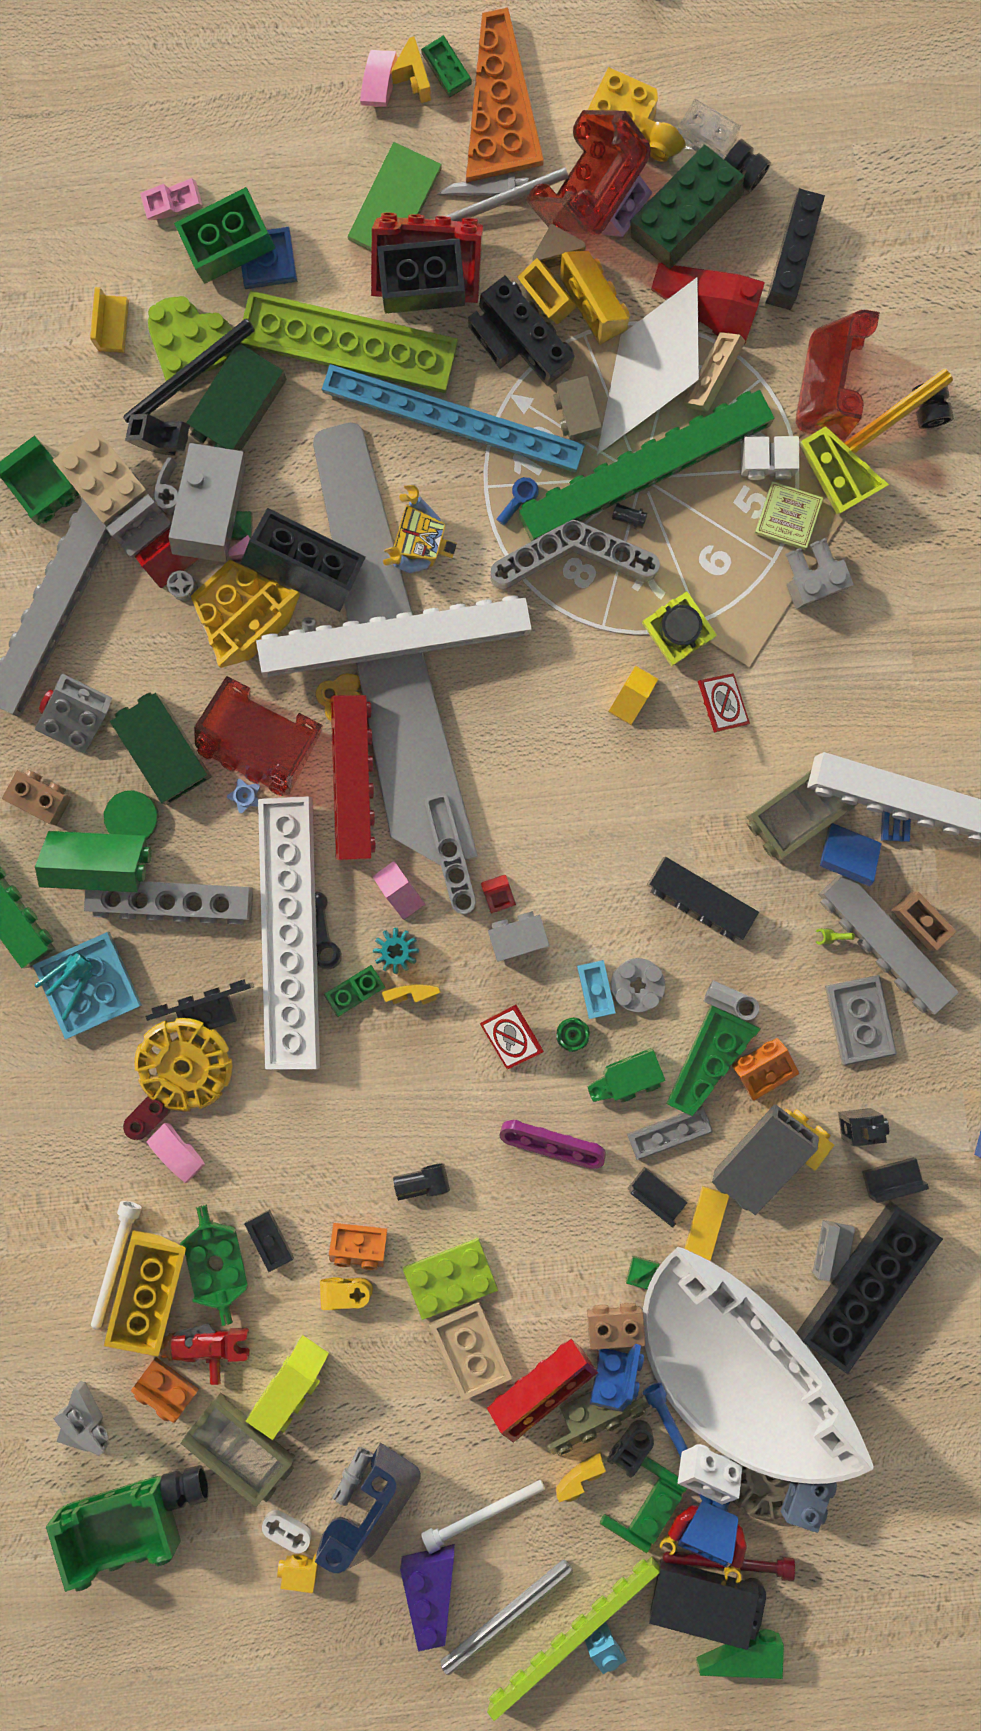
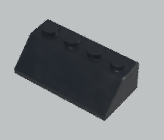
(303, 559)

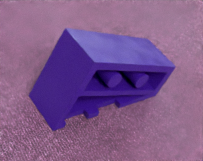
(427, 1592)

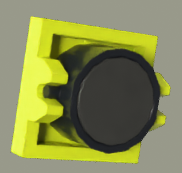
(679, 628)

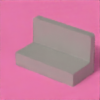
(832, 1249)

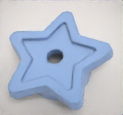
(237, 795)

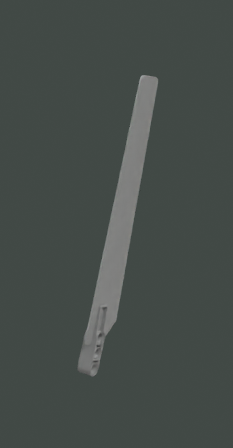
(406, 726)

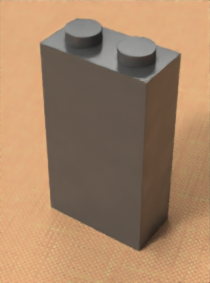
(765, 1159)

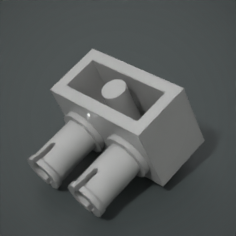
(810, 585)

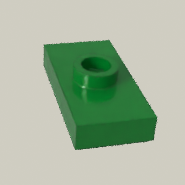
(446, 66)

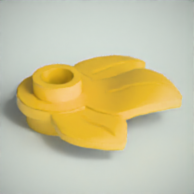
(343, 685)

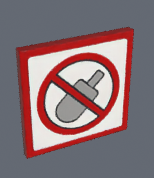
(723, 702)
(511, 1037)

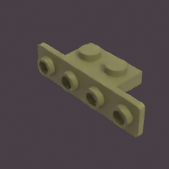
(587, 1420)

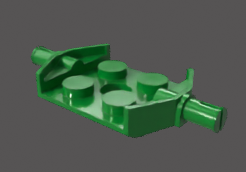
(213, 1286)

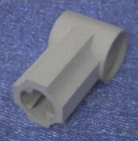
(729, 1000)

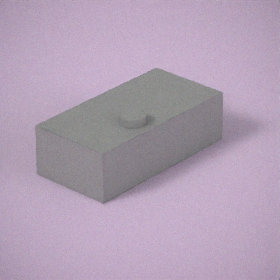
(207, 502)

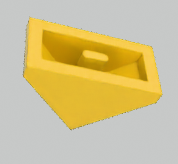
(633, 695)

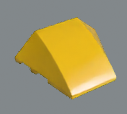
(240, 609)

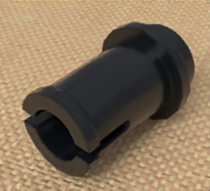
(629, 516)

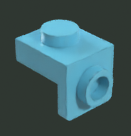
(604, 1649)

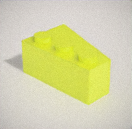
(839, 470)
(288, 1388)

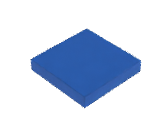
(273, 267)
(850, 854)

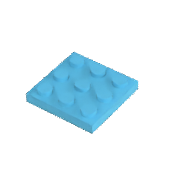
(105, 993)

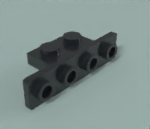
(212, 1010)

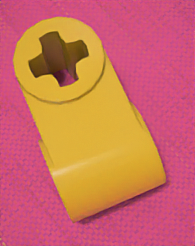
(339, 1293)

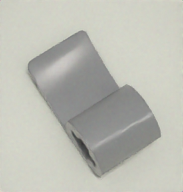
(163, 491)

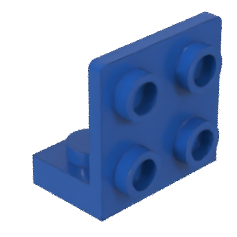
(616, 1378)

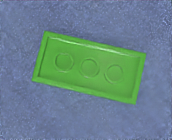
(398, 188)

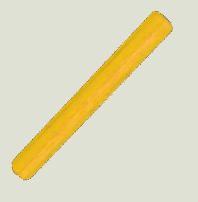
(899, 410)

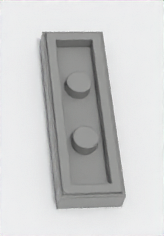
(669, 1133)

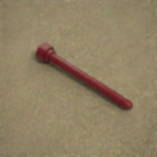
(782, 1568)

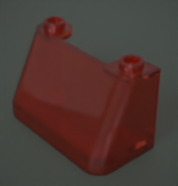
(822, 392)

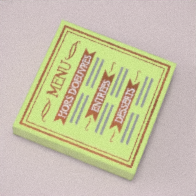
(788, 515)

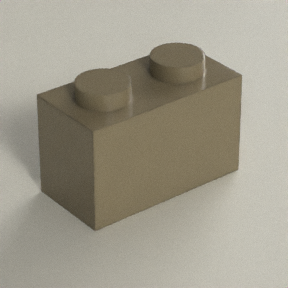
(578, 409)

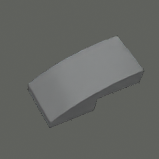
(90, 1437)

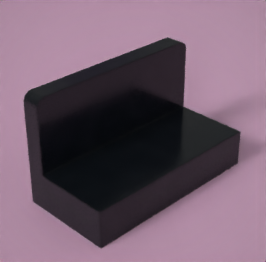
(491, 339)
(894, 1180)
(657, 1196)

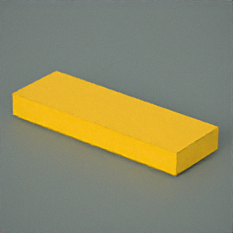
(706, 1222)

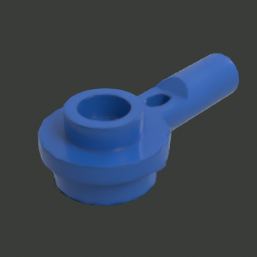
(523, 491)

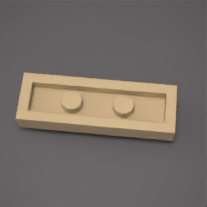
(714, 371)

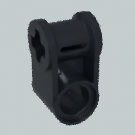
(628, 1451)

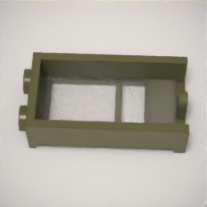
(794, 817)
(238, 1451)

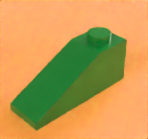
(761, 1659)

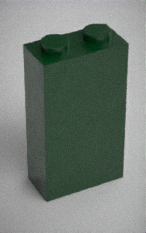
(236, 400)
(160, 748)

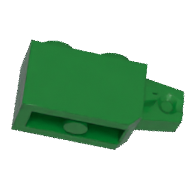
(627, 1077)

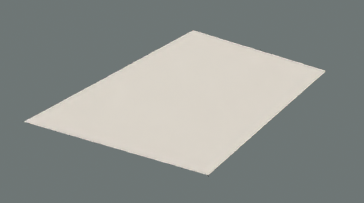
(653, 364)

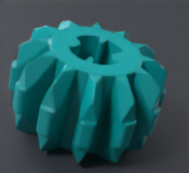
(393, 942)

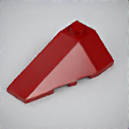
(724, 299)

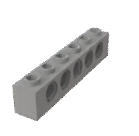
(239, 902)

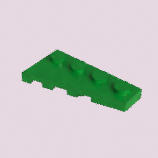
(712, 1053)

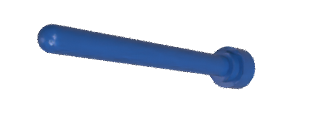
(657, 1399)

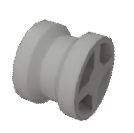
(177, 583)

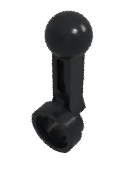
(322, 934)

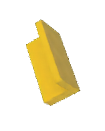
(109, 322)

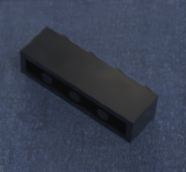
(795, 249)
(702, 898)

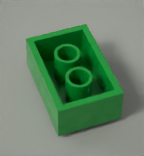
(224, 235)

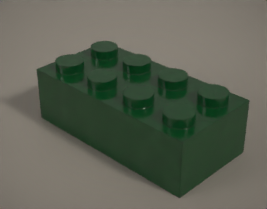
(687, 206)

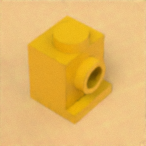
(298, 1573)

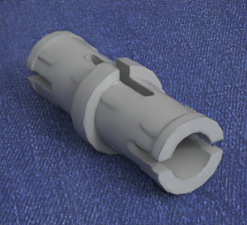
(352, 1476)

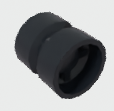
(749, 164)
(935, 410)
(183, 1488)

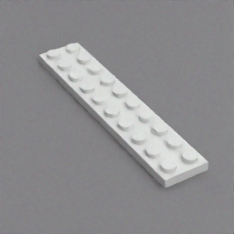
(289, 933)

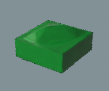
(242, 525)
(641, 1272)

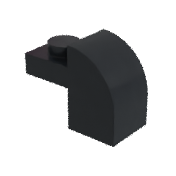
(156, 435)

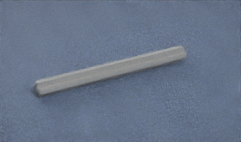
(506, 1617)

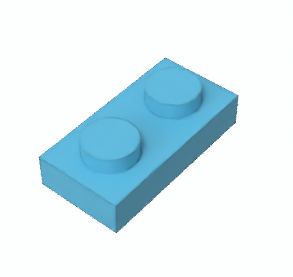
(596, 989)

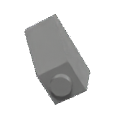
(84, 1402)

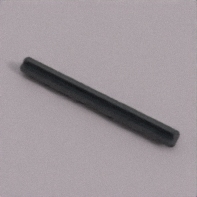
(192, 369)

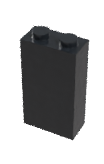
(705, 1604)

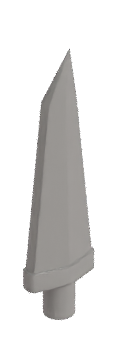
(484, 187)

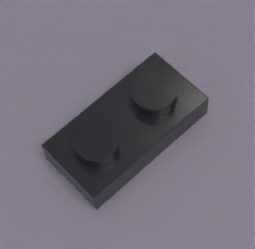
(269, 1240)

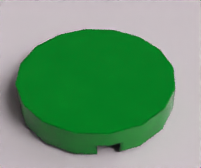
(131, 814)

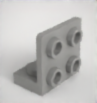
(73, 713)

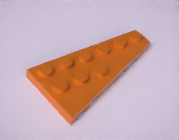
(502, 116)

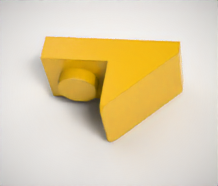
(410, 67)

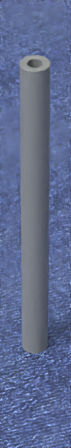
(508, 196)

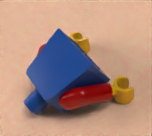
(711, 1534)

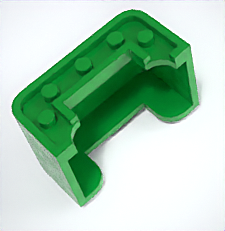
(112, 1531)

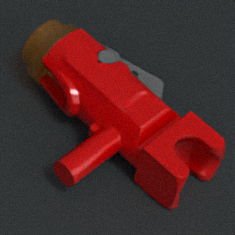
(206, 1344)

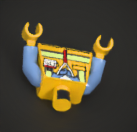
(418, 536)

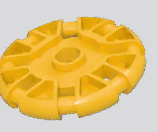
(194, 1054)

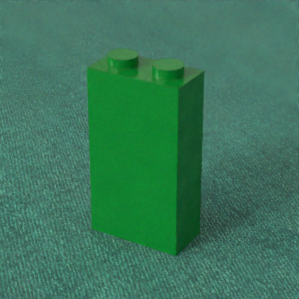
(92, 861)

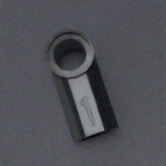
(429, 1181)

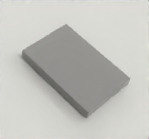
(860, 1020)

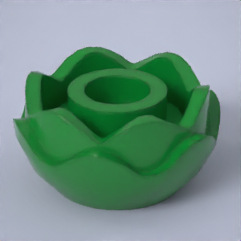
(581, 1036)

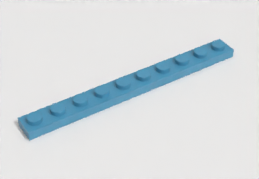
(453, 418)

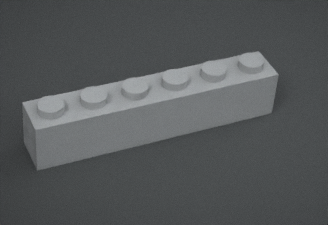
(888, 944)

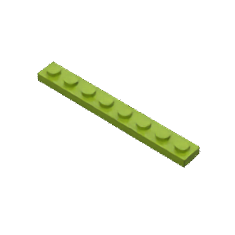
(564, 1644)

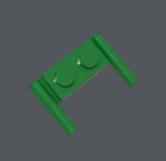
(654, 1511)

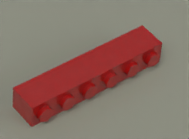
(351, 777)

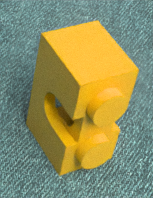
(541, 282)

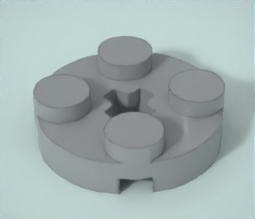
(648, 996)

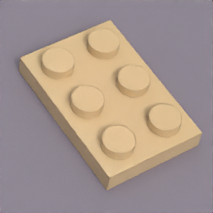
(99, 476)
(470, 1351)

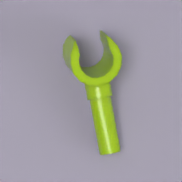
(831, 936)

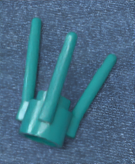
(76, 967)

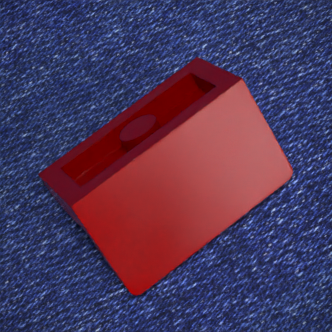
(159, 560)

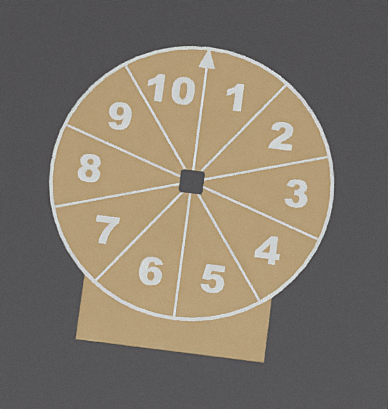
(695, 521)

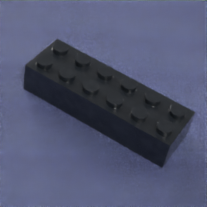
(868, 1287)

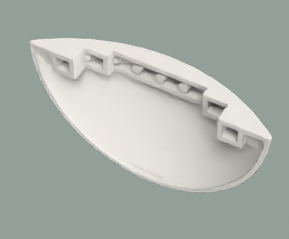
(746, 1376)

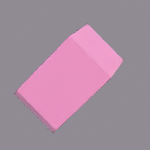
(398, 890)

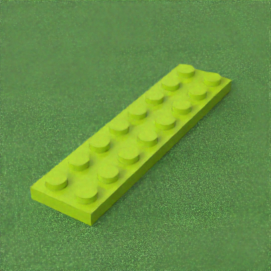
(350, 342)

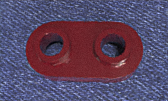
(145, 1117)

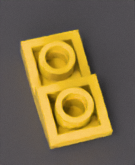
(422, 992)
(572, 1486)

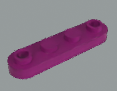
(552, 1144)

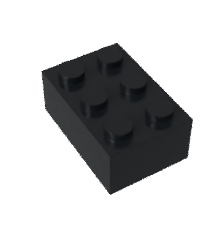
(421, 276)

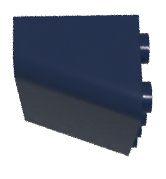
(348, 1544)

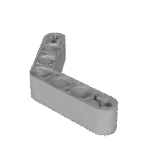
(580, 546)

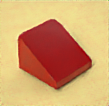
(498, 893)

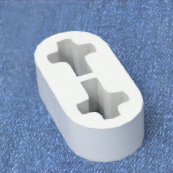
(286, 1532)

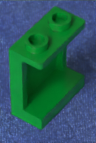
(36, 481)

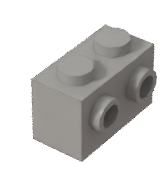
(518, 937)

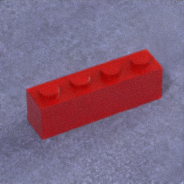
(541, 1390)

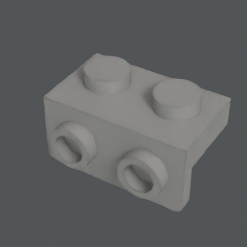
(139, 525)

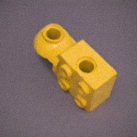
(640, 102)

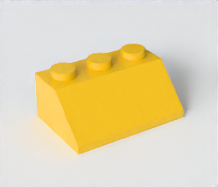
(593, 295)

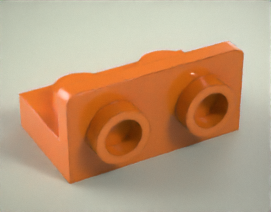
(765, 1068)
(357, 1246)
(164, 1390)

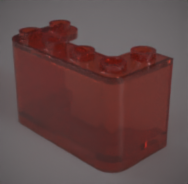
(600, 179)

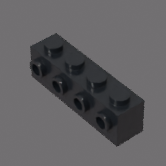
(526, 330)

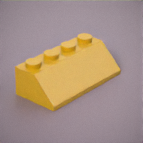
(145, 1294)

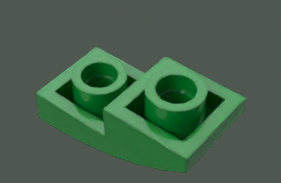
(354, 990)

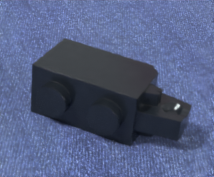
(863, 1127)

